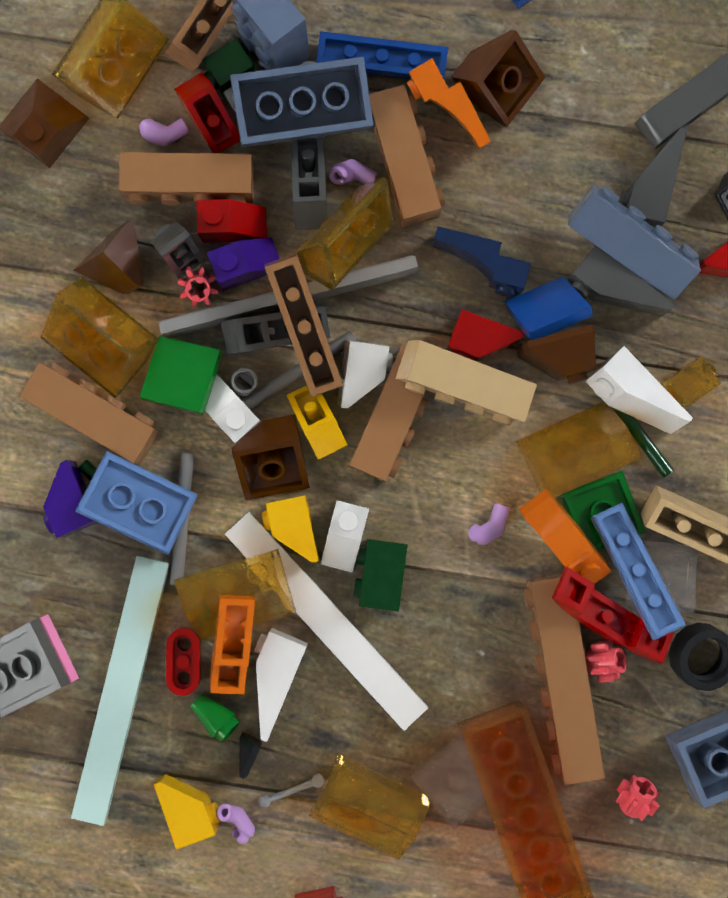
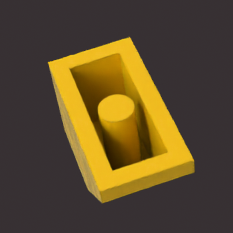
(317, 422)
(292, 525)
(186, 811)

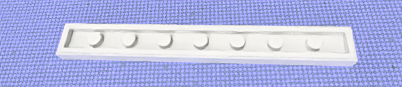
(334, 628)

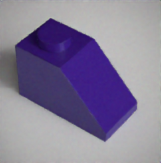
(242, 261)
(63, 501)

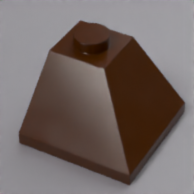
(500, 76)
(43, 123)
(563, 354)
(271, 459)

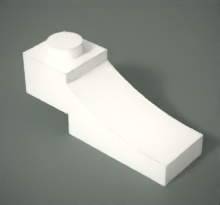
(230, 411)

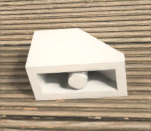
(362, 370)
(344, 536)

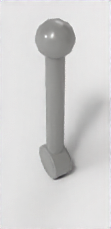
(316, 781)

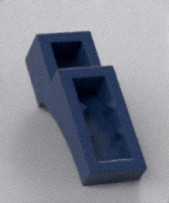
(504, 273)

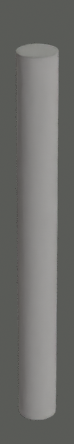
(290, 376)
(180, 544)

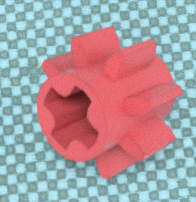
(195, 294)
(605, 661)
(638, 797)

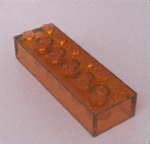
(523, 804)

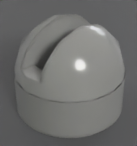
(248, 377)

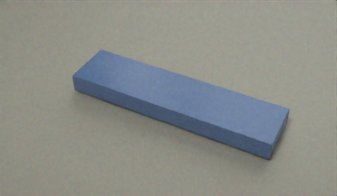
(637, 571)

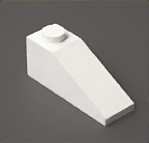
(633, 390)
(275, 671)

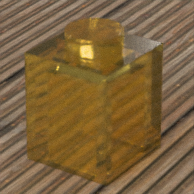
(692, 382)

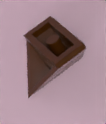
(115, 261)

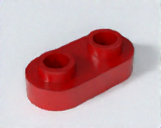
(183, 660)

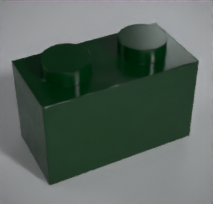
(381, 575)

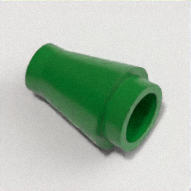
(215, 718)

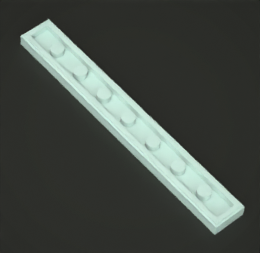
(120, 691)

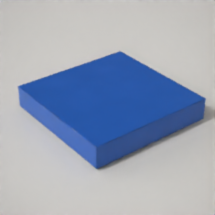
(548, 308)

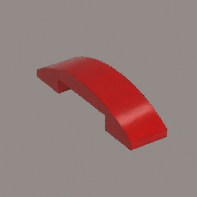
(608, 618)

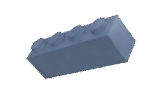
(634, 241)

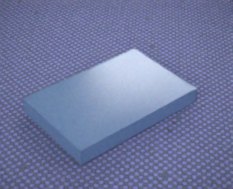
(136, 503)

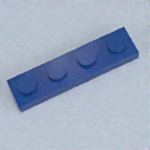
(381, 56)

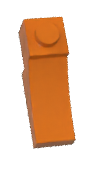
(430, 86)
(564, 537)
(232, 644)

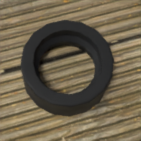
(682, 646)

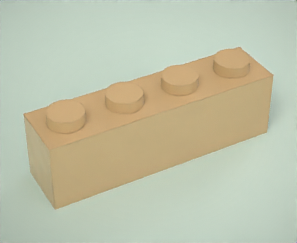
(465, 381)
(687, 522)

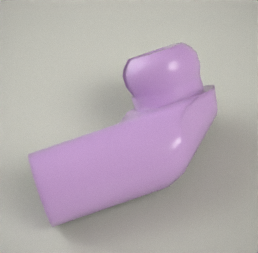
(161, 134)
(350, 171)
(491, 530)
(240, 819)

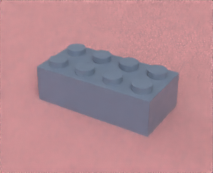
(301, 102)
(703, 758)

